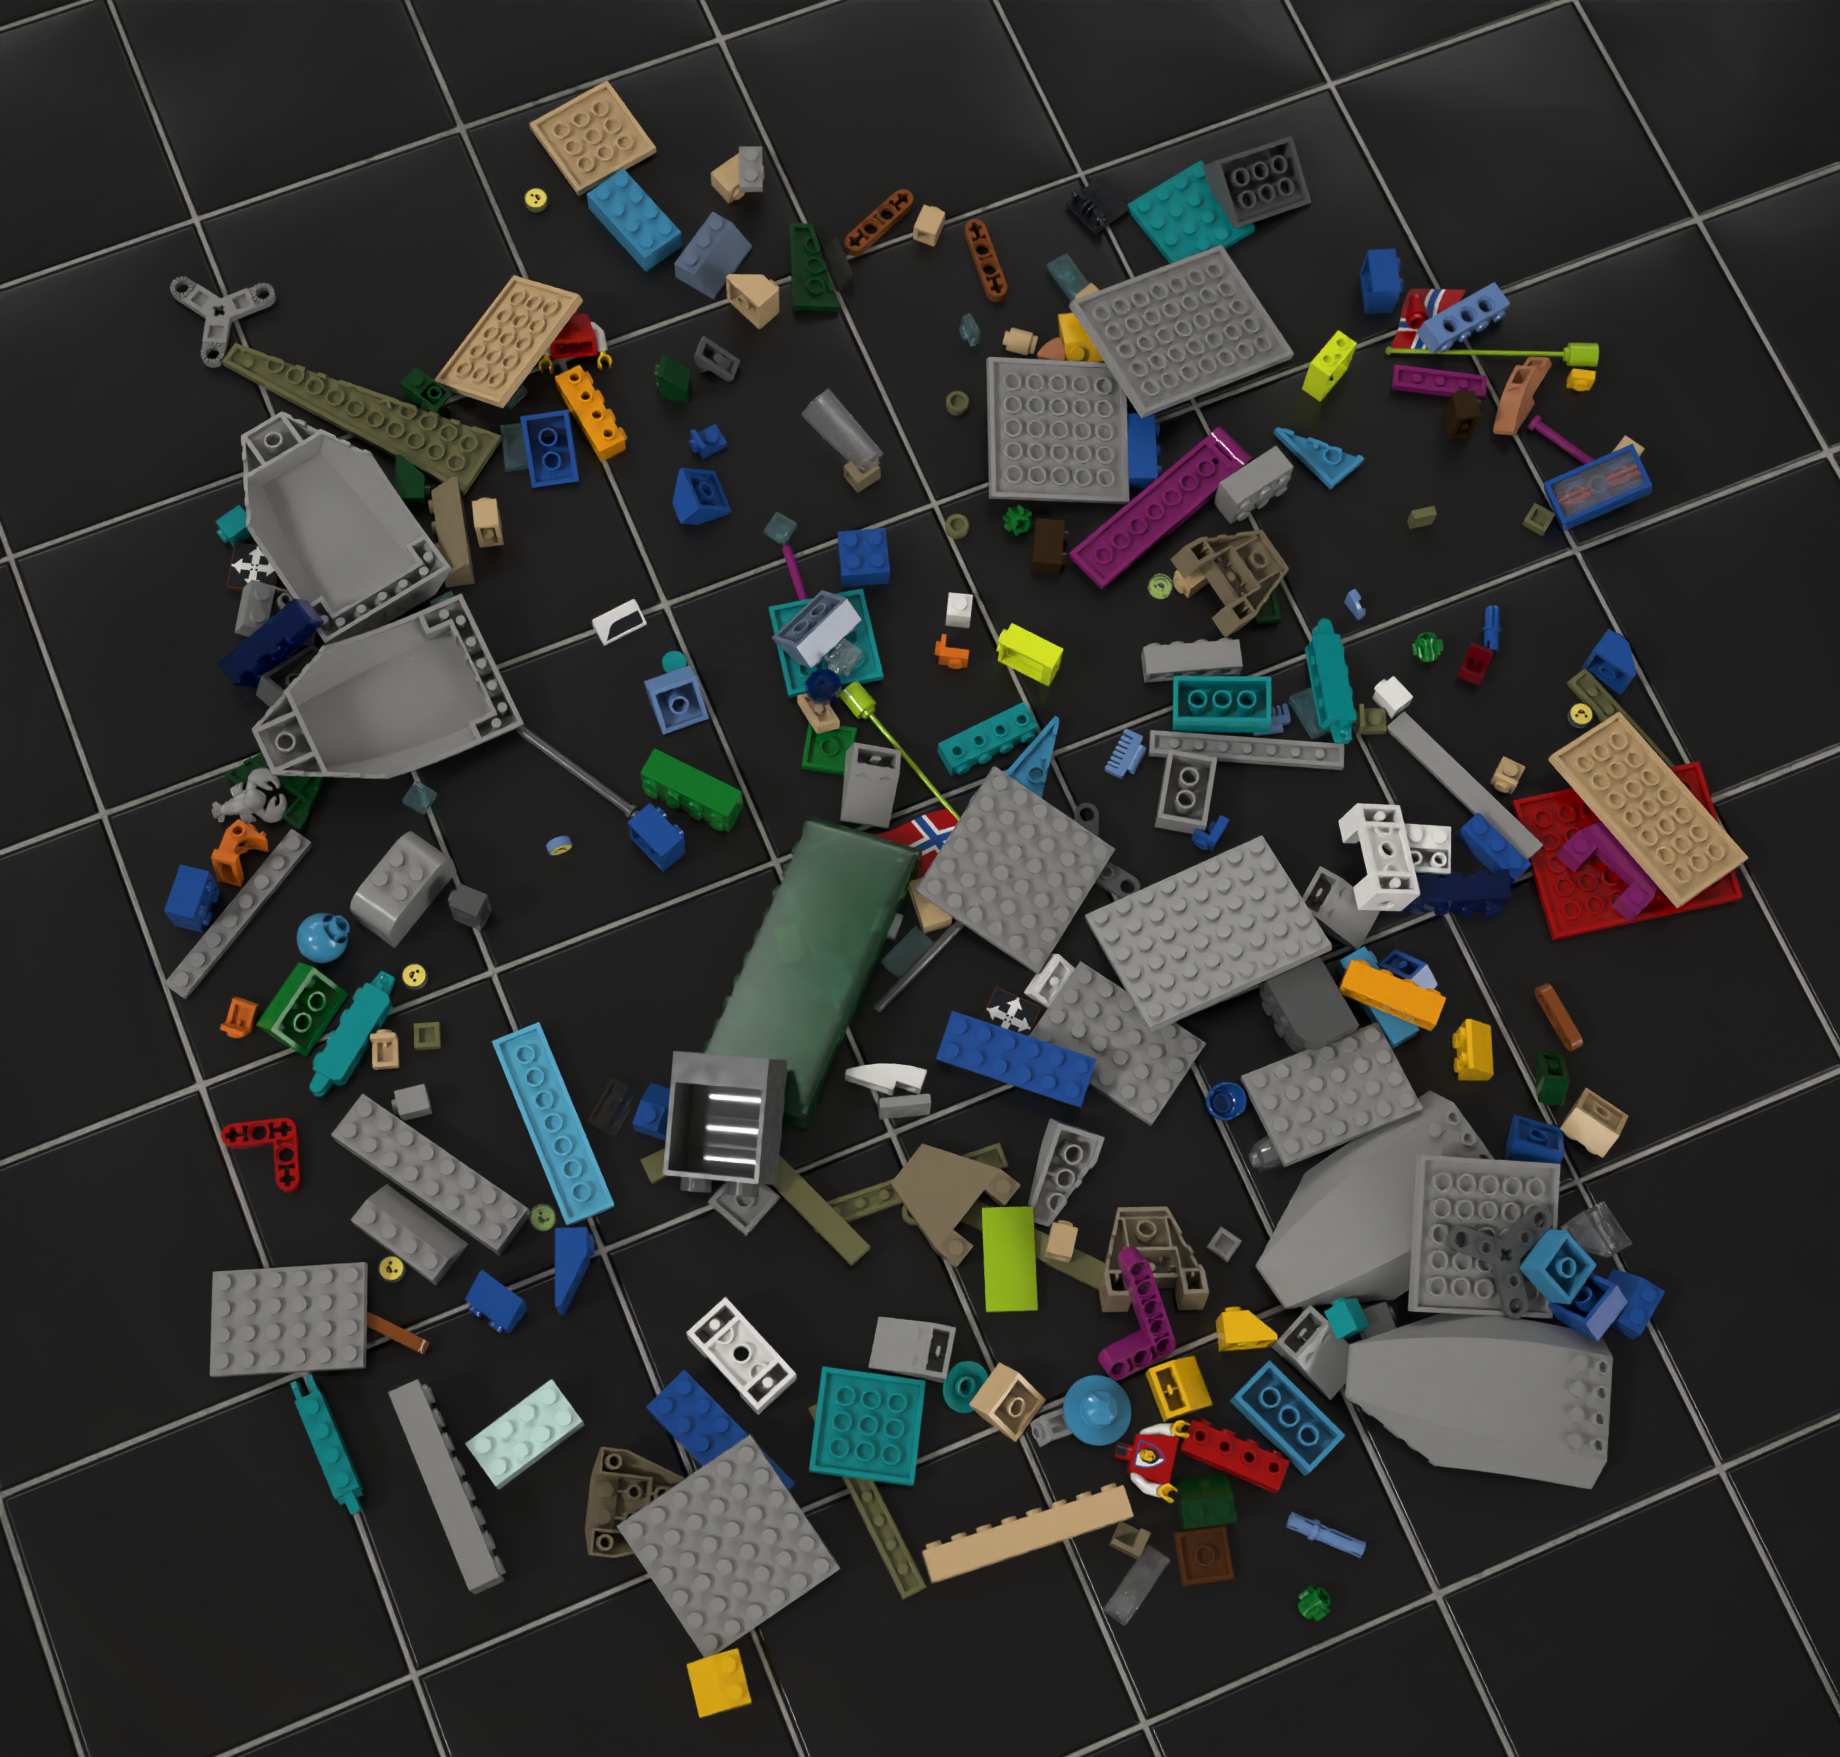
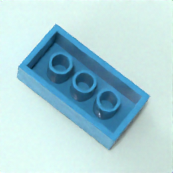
(634, 220)
(1287, 1418)

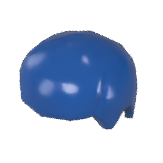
(1226, 1101)

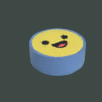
(559, 845)

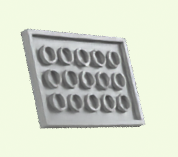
(1132, 1064)
(1331, 1094)
(289, 1319)

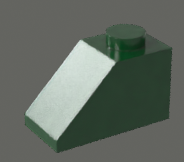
(411, 484)
(1551, 1078)

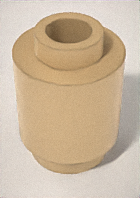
(1020, 341)

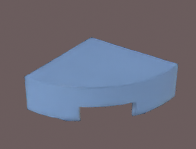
(1353, 604)

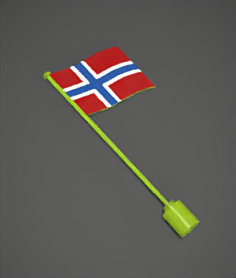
(1441, 299)
(927, 831)

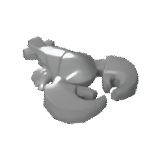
(252, 800)

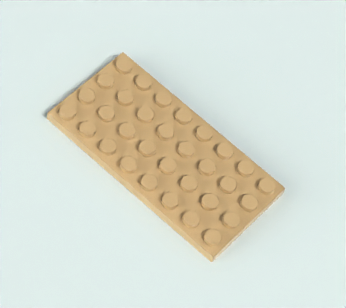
(1648, 809)

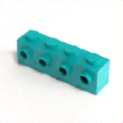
(987, 739)

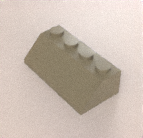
(452, 531)

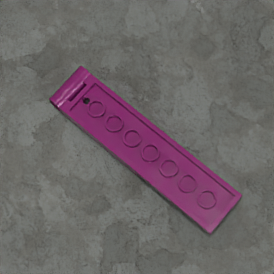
(1160, 507)

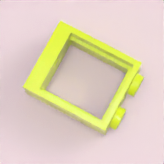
(1330, 362)
(1029, 654)

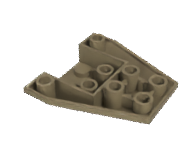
(619, 1488)

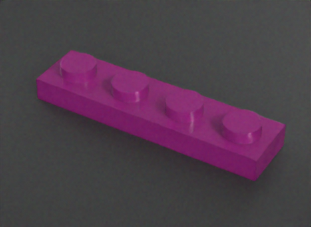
(1436, 381)

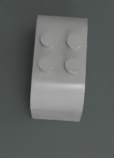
(401, 888)

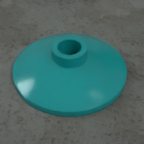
(973, 1378)

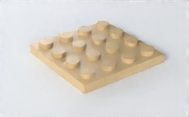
(592, 137)

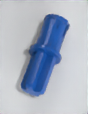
(1492, 629)

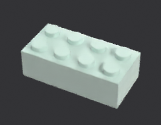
(525, 1434)

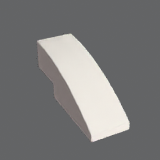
(887, 1077)

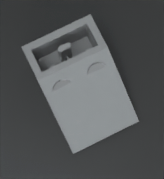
(260, 604)
(870, 784)
(1336, 909)
(912, 1348)
(1315, 1352)

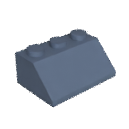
(712, 256)
(817, 628)

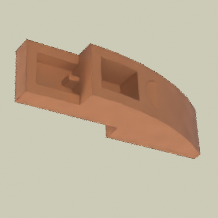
(1518, 394)

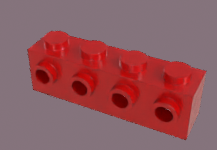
(1234, 1456)

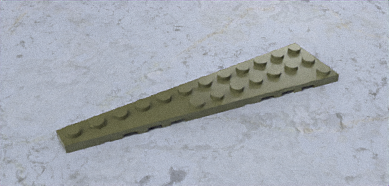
(428, 441)

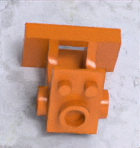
(226, 858)

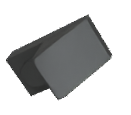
(716, 359)

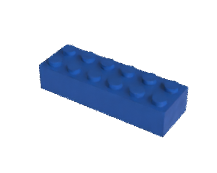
(1016, 1059)
(699, 1422)

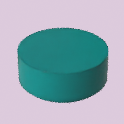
(673, 661)

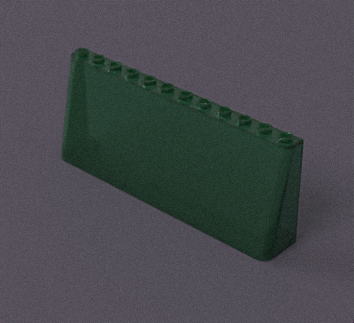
(814, 955)

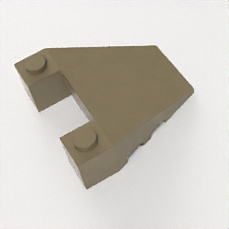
(1239, 569)
(940, 1191)
(1162, 1245)

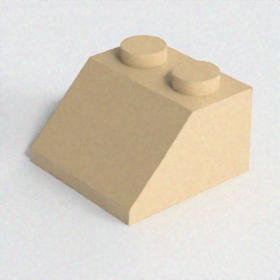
(753, 297)
(1594, 1123)
(1007, 1401)

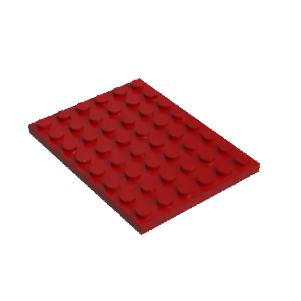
(1584, 899)

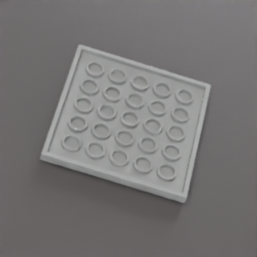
(1056, 431)
(1015, 870)
(1482, 1197)
(728, 1547)

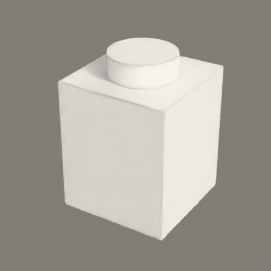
(959, 610)
(1391, 696)

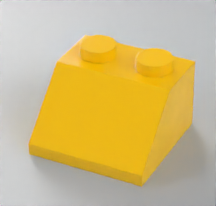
(1076, 341)
(1242, 1331)
(719, 1683)

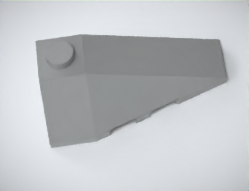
(1062, 1163)

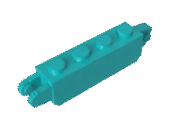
(1330, 682)
(352, 1036)
(328, 1445)

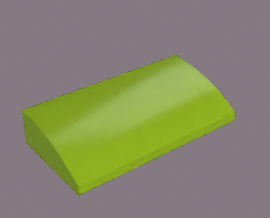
(1009, 1259)

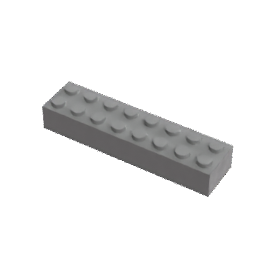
(431, 1174)
(446, 1487)

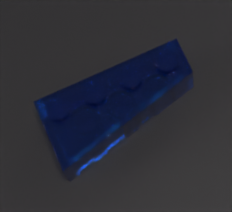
(271, 643)
(1461, 893)

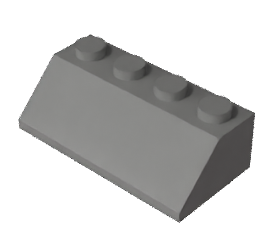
(409, 1233)

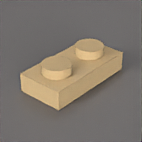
(820, 716)

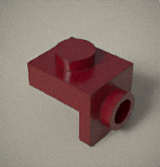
(1475, 663)

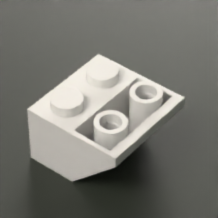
(1430, 848)

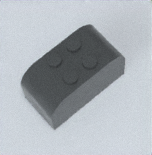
(1307, 1006)

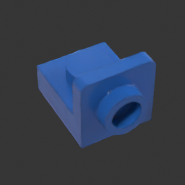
(707, 441)
(1213, 834)

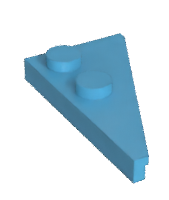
(1324, 461)
(1034, 762)

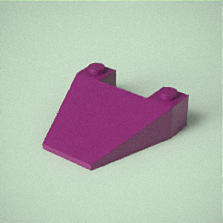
(1604, 845)

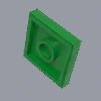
(828, 749)

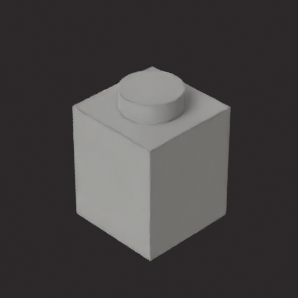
(412, 1102)

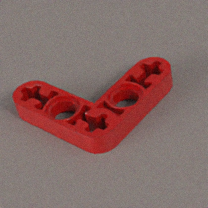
(280, 1143)

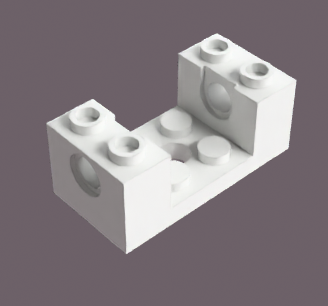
(1390, 878)
(757, 1378)

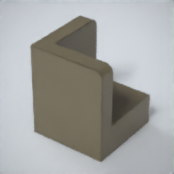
(859, 480)
(1129, 1540)

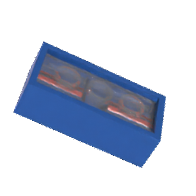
(1598, 487)

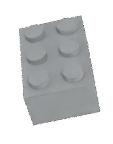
(1253, 485)
(1185, 791)

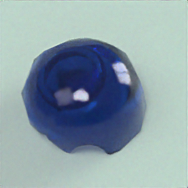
(823, 686)

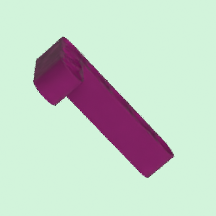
(1155, 1337)

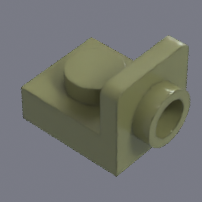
(1370, 720)

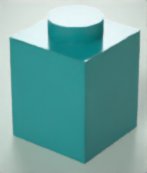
(233, 526)
(1346, 1318)

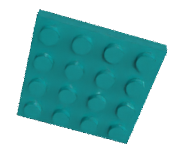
(1185, 216)
(865, 671)
(867, 1426)

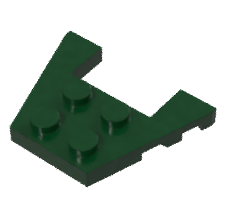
(302, 787)

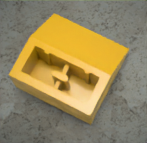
(1473, 1051)
(1178, 1388)

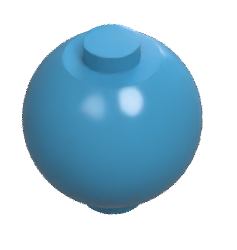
(322, 937)

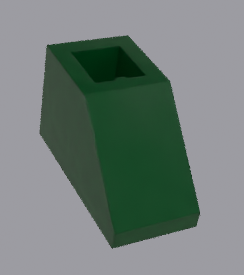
(672, 380)
(424, 390)

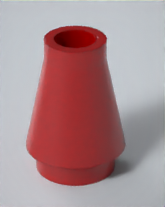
(1416, 312)

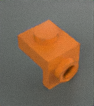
(953, 657)
(240, 1018)

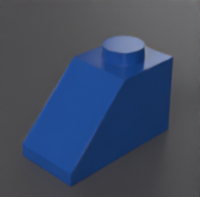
(1409, 968)

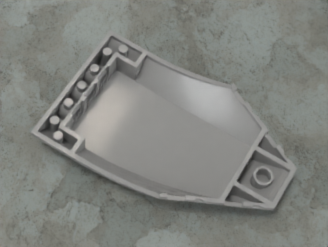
(335, 528)
(381, 714)
(1355, 1210)
(1490, 1394)

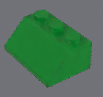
(302, 1009)

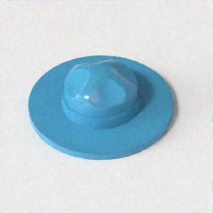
(1097, 1410)

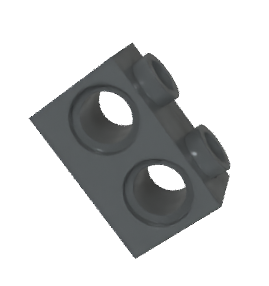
(470, 906)

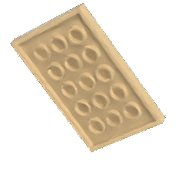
(508, 341)

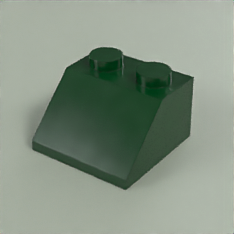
(1204, 1501)

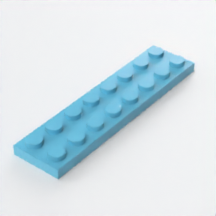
(553, 1124)

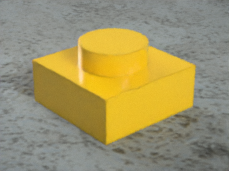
(1581, 379)

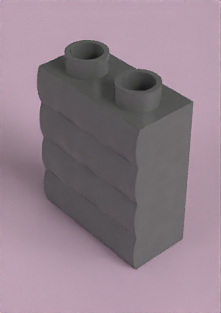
(724, 1121)

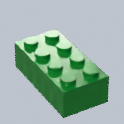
(691, 791)

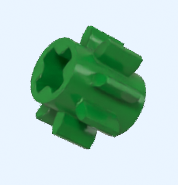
(1022, 516)
(1427, 647)
(1314, 1603)

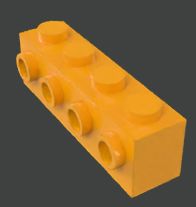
(590, 413)
(1391, 994)

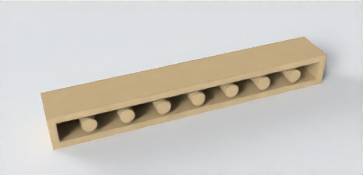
(1026, 1534)

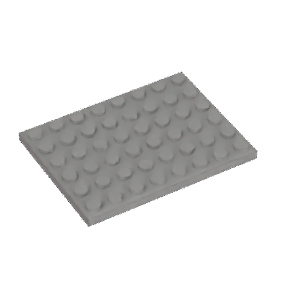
(1181, 330)
(1207, 933)

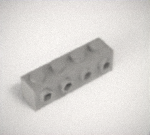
(1191, 659)

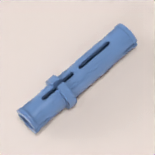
(1320, 1532)

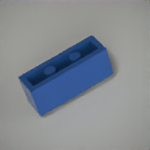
(1143, 450)
(1492, 848)

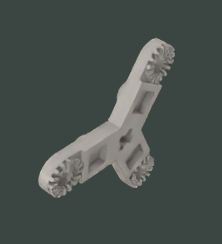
(218, 327)

